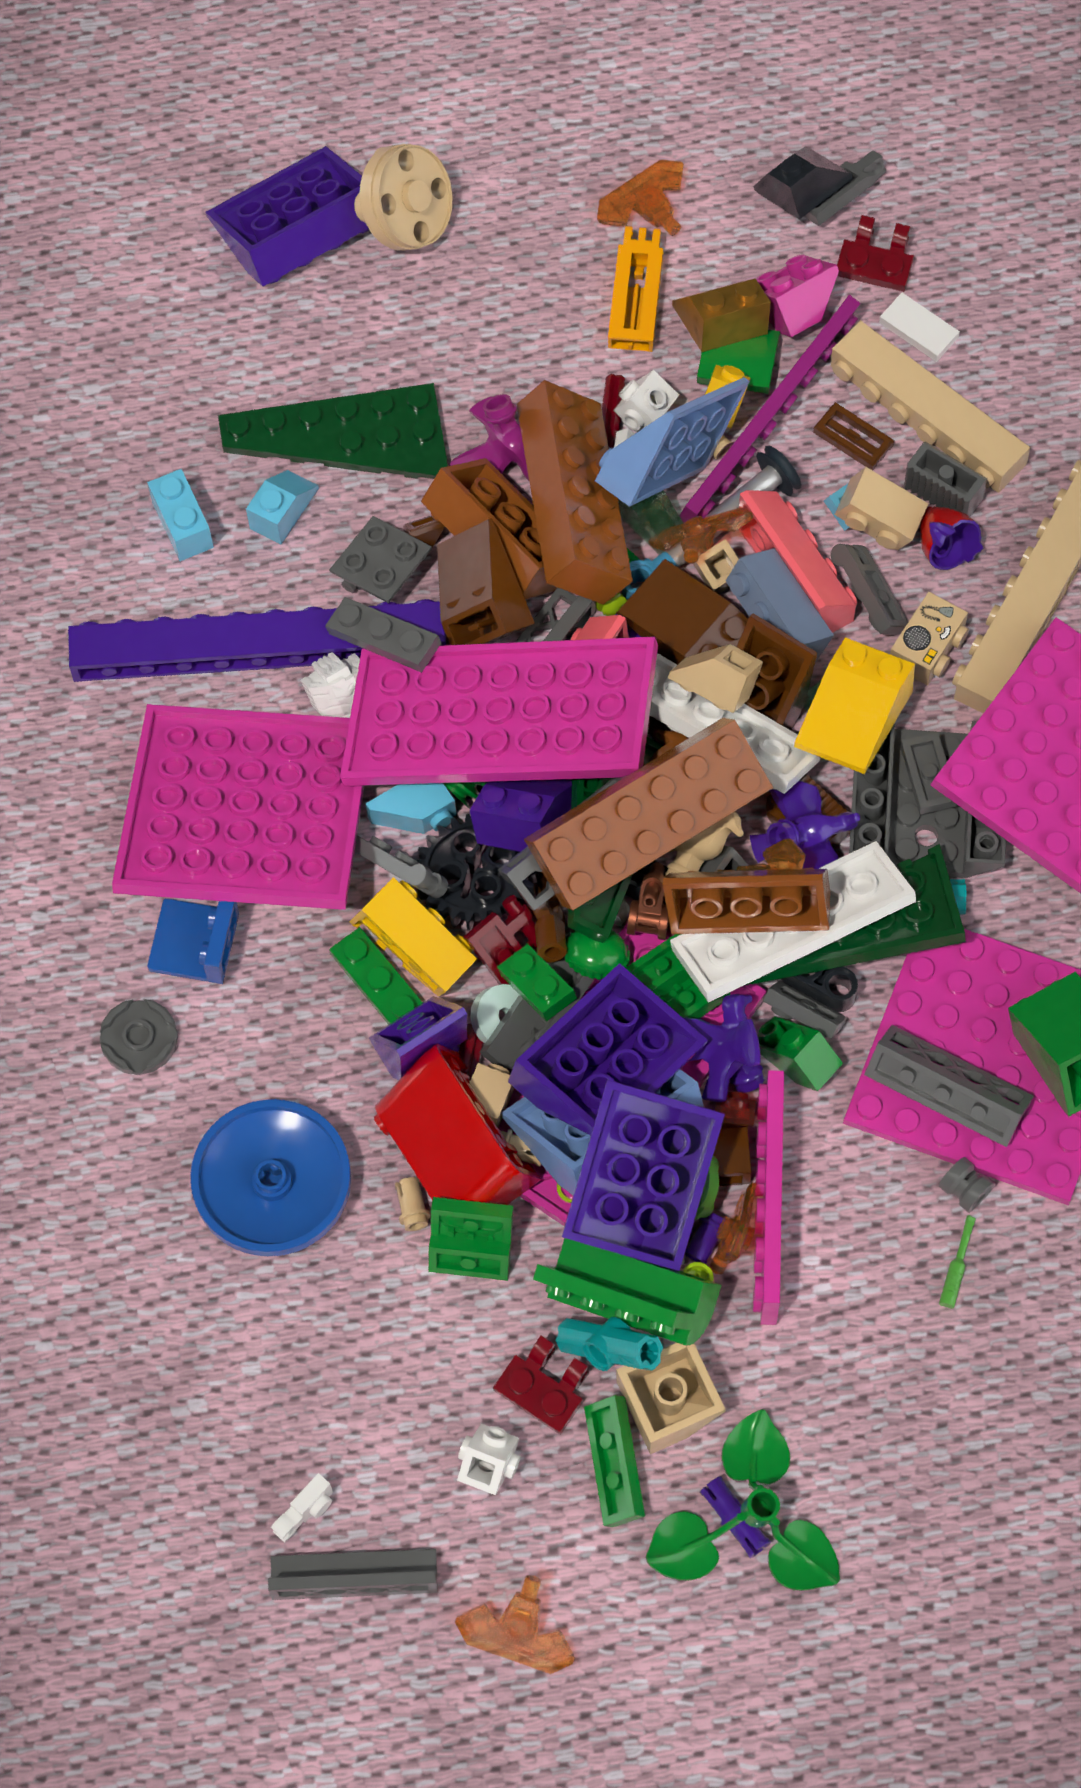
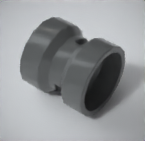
(966, 1184)

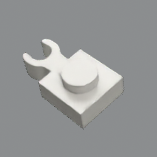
(309, 1502)

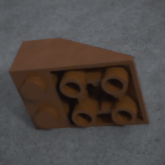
(479, 588)

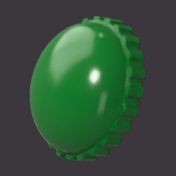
(596, 958)

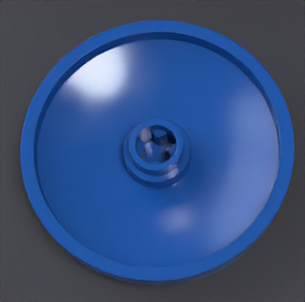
(270, 1177)

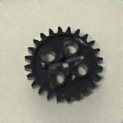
(445, 859)

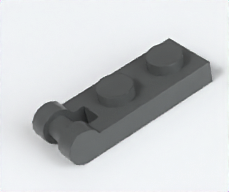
(870, 588)
(402, 866)

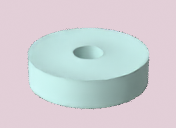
(487, 1007)

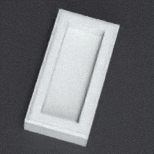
(919, 327)

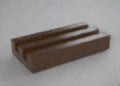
(847, 447)

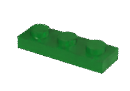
(374, 976)
(614, 1461)

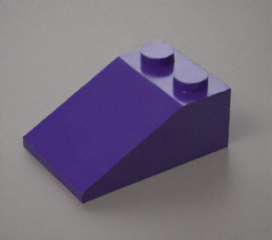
(515, 809)
(419, 1030)

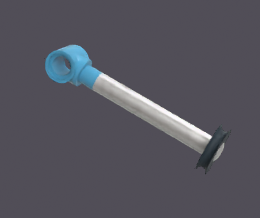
(775, 473)

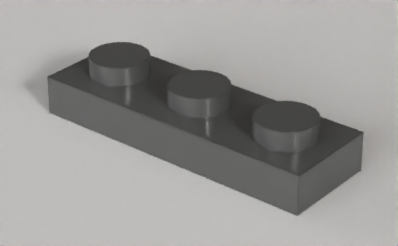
(383, 634)

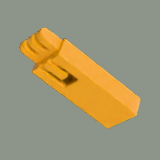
(635, 308)

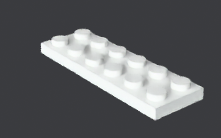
(769, 741)
(862, 891)

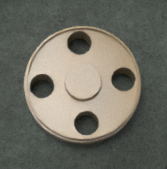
(405, 197)

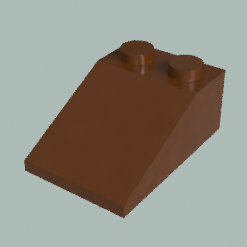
(682, 614)
(785, 671)

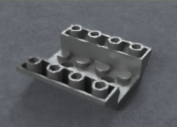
(892, 817)

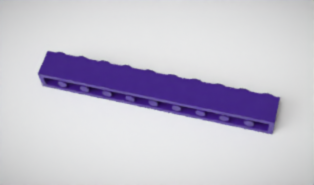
(221, 642)

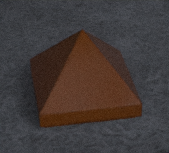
(425, 530)

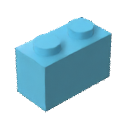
(180, 515)

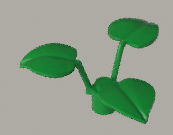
(757, 1454)

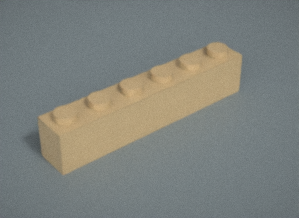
(928, 406)

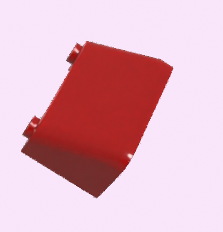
(451, 1134)

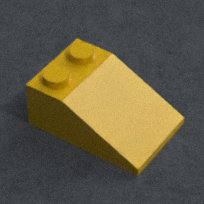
(856, 705)

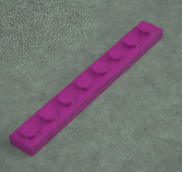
(763, 422)

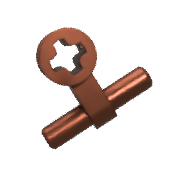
(649, 913)

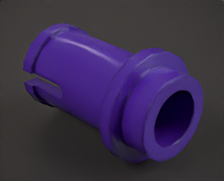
(704, 1239)

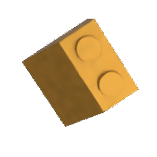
(725, 314)

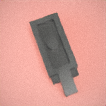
(864, 175)

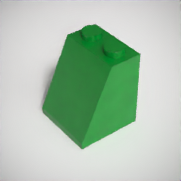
(1051, 1037)

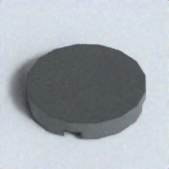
(138, 1049)

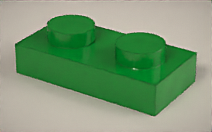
(536, 982)

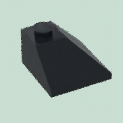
(802, 182)

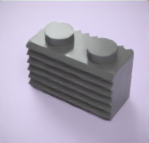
(944, 480)

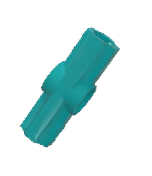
(609, 1344)

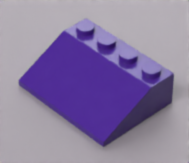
(291, 216)
(611, 1035)
(643, 1175)

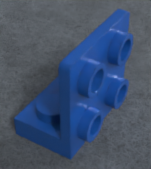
(194, 940)

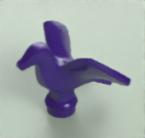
(804, 825)
(730, 1050)

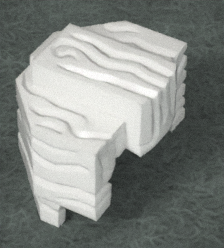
(332, 685)

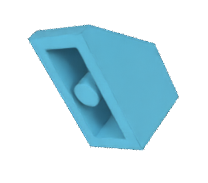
(279, 505)
(413, 807)

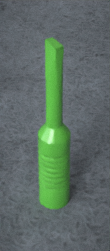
(956, 1268)

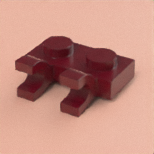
(875, 264)
(539, 1394)

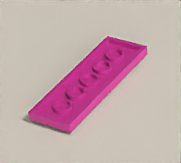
(769, 1208)

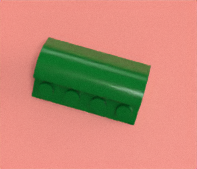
(632, 1290)

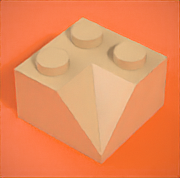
(672, 1398)

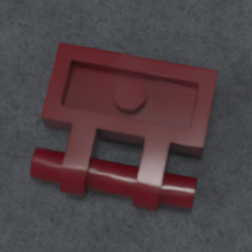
(494, 939)

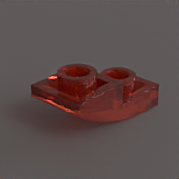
(737, 1109)

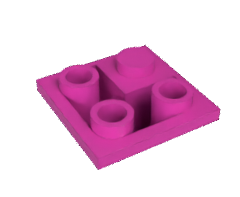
(798, 293)

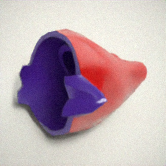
(949, 537)

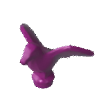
(504, 435)

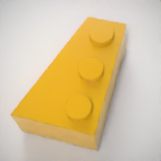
(416, 936)

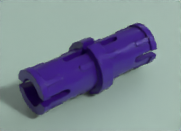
(727, 1508)

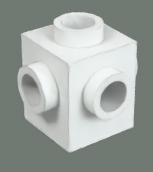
(645, 401)
(488, 1458)

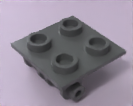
(379, 560)

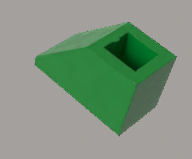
(798, 1052)

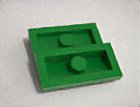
(752, 356)
(671, 982)
(470, 1238)

